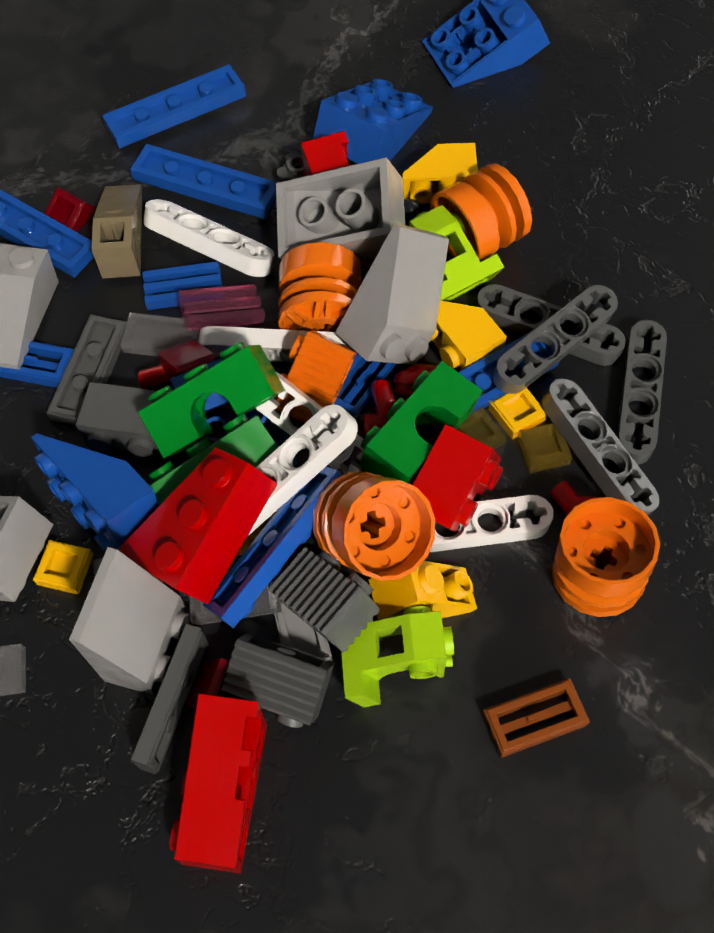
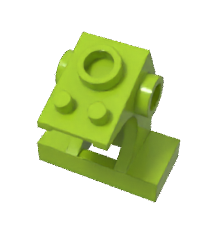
(465, 270)
(425, 655)

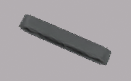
(524, 303)
(552, 335)
(639, 390)
(603, 446)

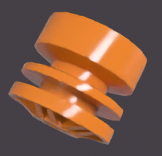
(490, 207)
(317, 286)
(374, 525)
(608, 535)

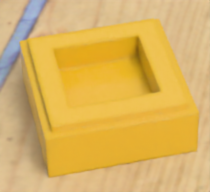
(517, 412)
(63, 567)

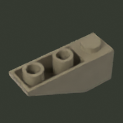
(118, 231)

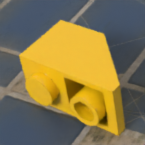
(438, 170)
(465, 335)
(430, 585)

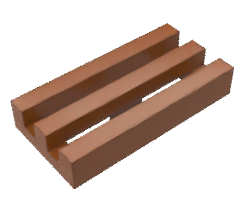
(499, 731)

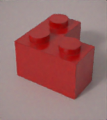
(454, 475)

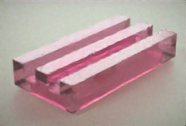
(219, 301)

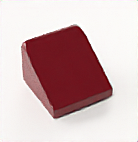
(69, 209)
(184, 358)
(208, 680)

